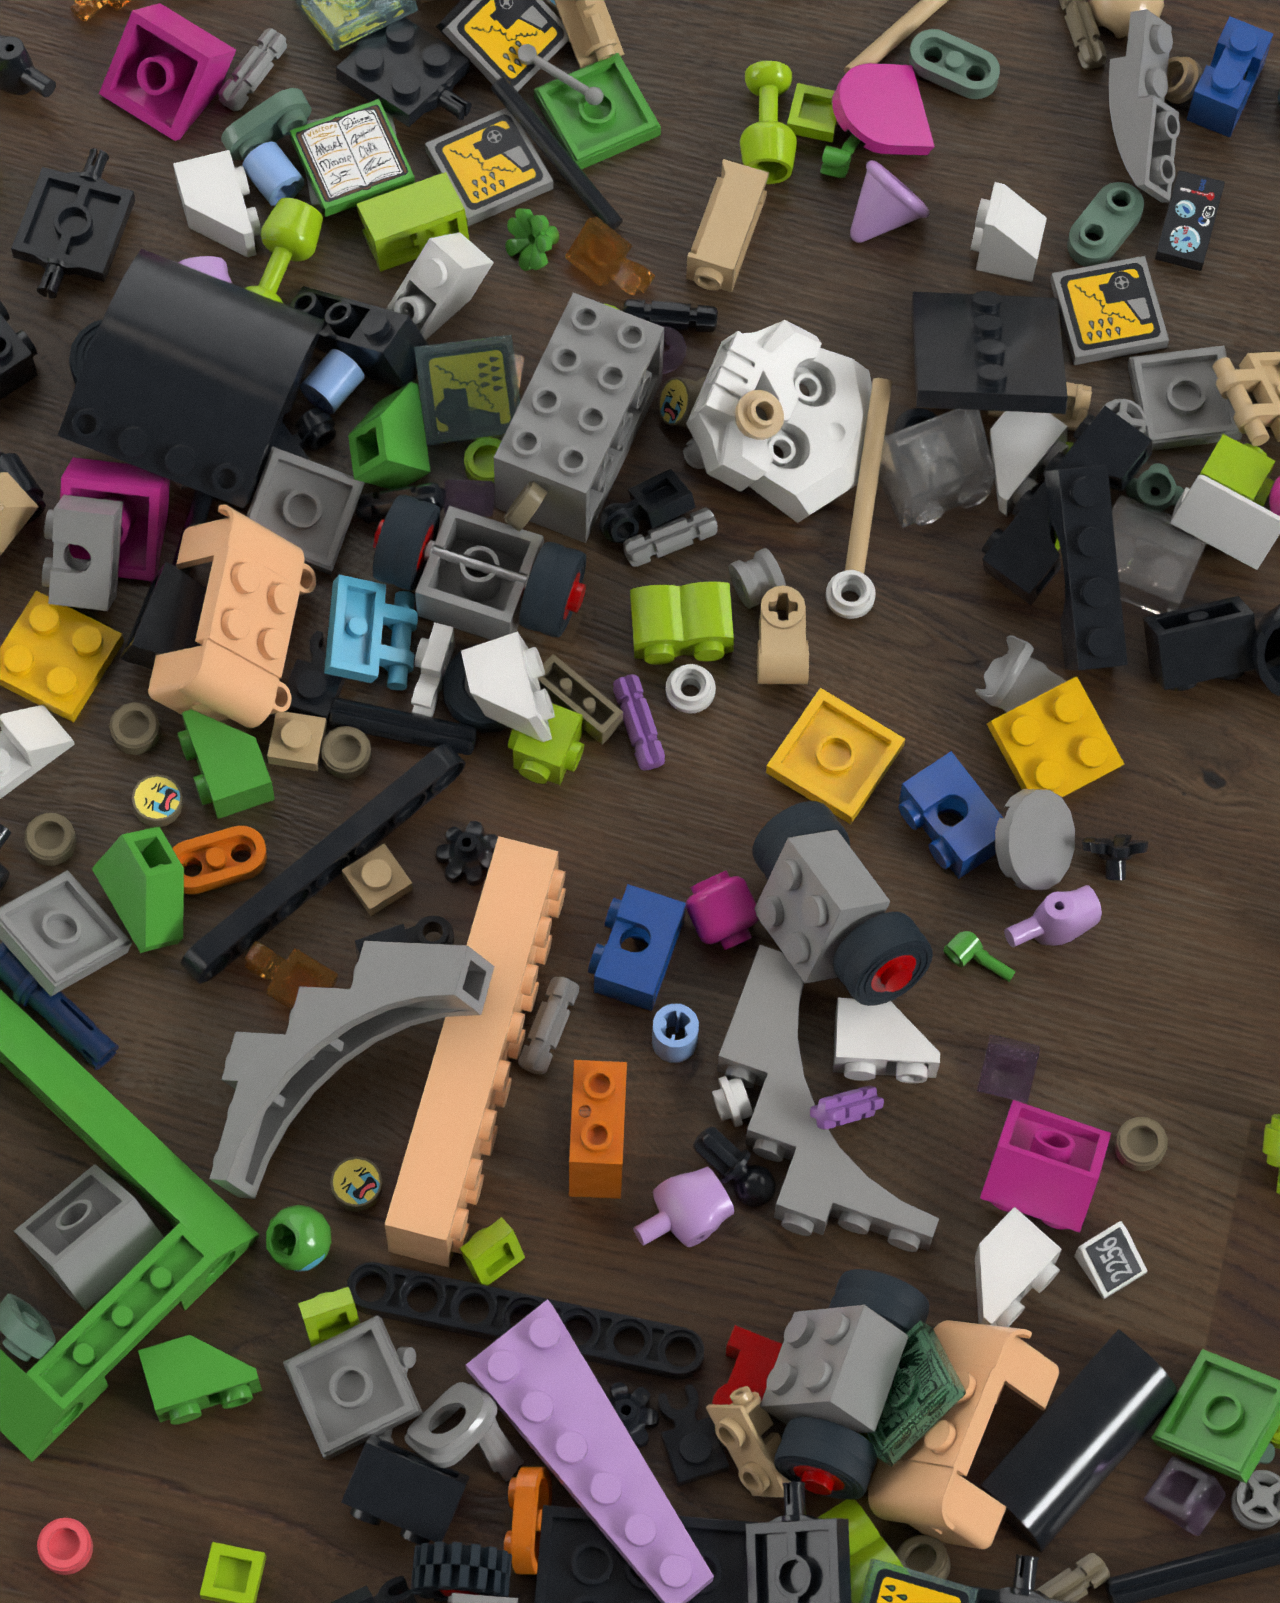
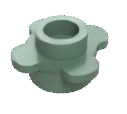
(1155, 477)

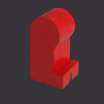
(754, 1361)

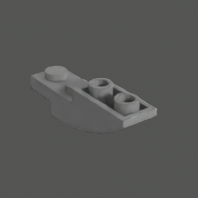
(1139, 116)

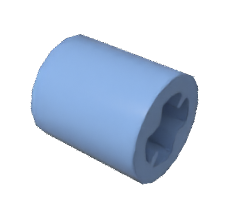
(272, 173)
(332, 381)
(679, 1017)

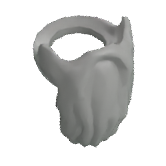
(1016, 677)

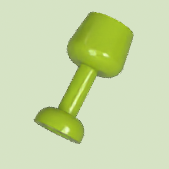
(769, 143)
(291, 236)

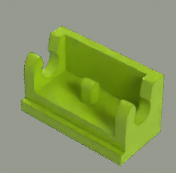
(406, 218)

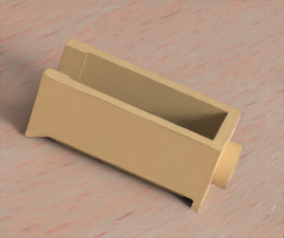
(727, 227)

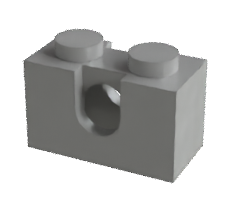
(95, 527)

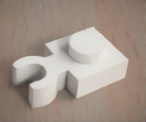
(433, 658)

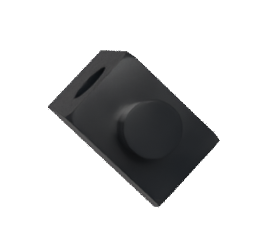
(166, 618)

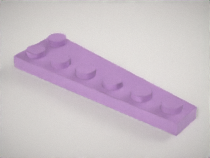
(575, 1431)

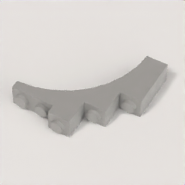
(327, 1027)
(821, 1176)

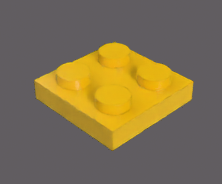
(56, 656)
(1056, 741)
(835, 755)

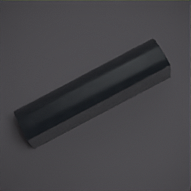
(1080, 1440)

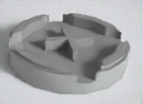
(1035, 839)

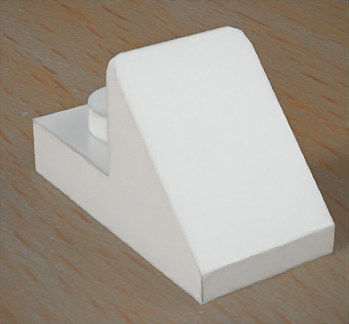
(27, 744)

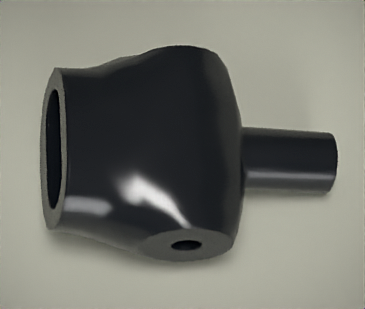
(18, 72)

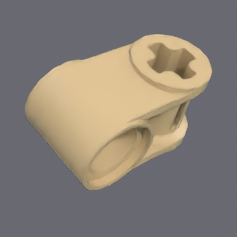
(782, 644)

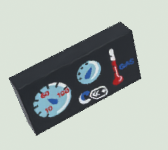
(1190, 220)

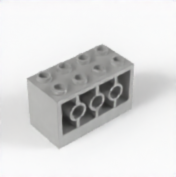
(580, 414)

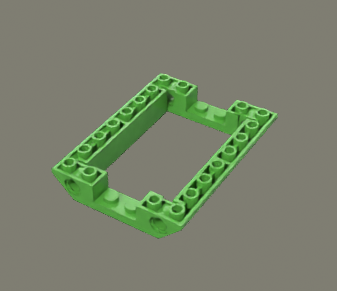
(176, 1271)

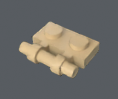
(1261, 376)

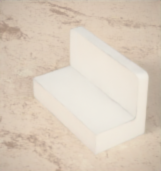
(1227, 521)

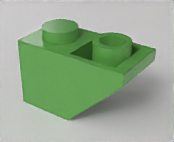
(391, 441)
(229, 764)
(145, 887)
(192, 1376)

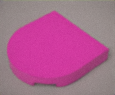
(883, 109)

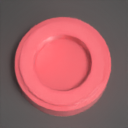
(65, 1546)

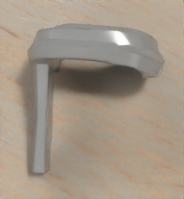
(477, 1427)

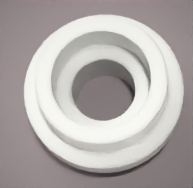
(850, 581)
(690, 675)
(732, 1100)

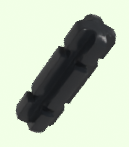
(674, 315)
(375, 507)

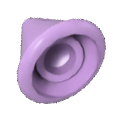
(884, 204)

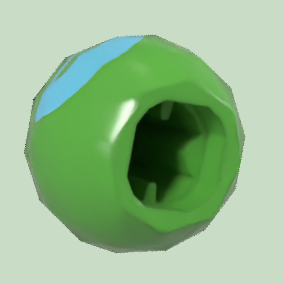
(298, 1238)

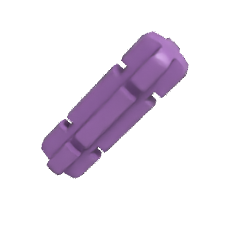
(639, 722)
(846, 1107)

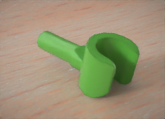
(836, 160)
(968, 946)

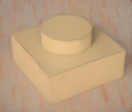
(296, 741)
(377, 879)

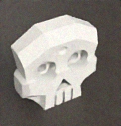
(819, 432)

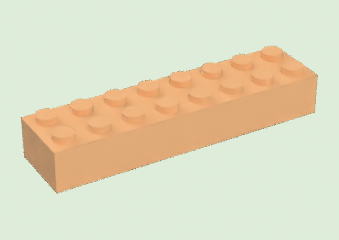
(472, 1058)

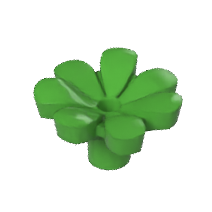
(531, 239)

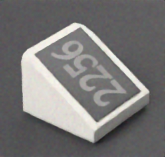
(1111, 1260)

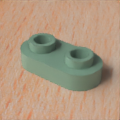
(956, 63)
(267, 122)
(1106, 220)
(25, 1329)

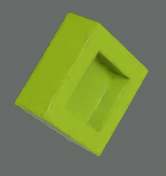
(812, 113)
(492, 1252)
(328, 1315)
(232, 1574)

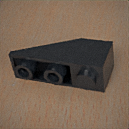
(370, 335)

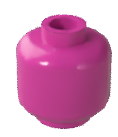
(722, 910)

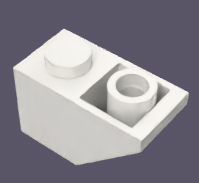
(215, 203)
(1008, 235)
(440, 281)
(1021, 450)
(506, 684)
(880, 1043)
(1011, 1264)

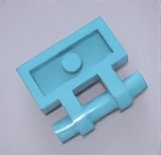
(356, 632)

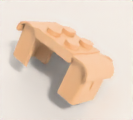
(241, 623)
(926, 1481)

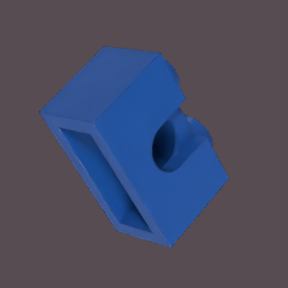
(1221, 89)
(950, 789)
(637, 975)

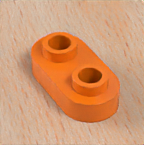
(215, 856)
(526, 1498)

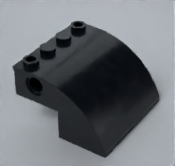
(191, 377)

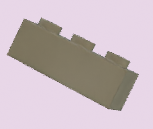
(574, 693)

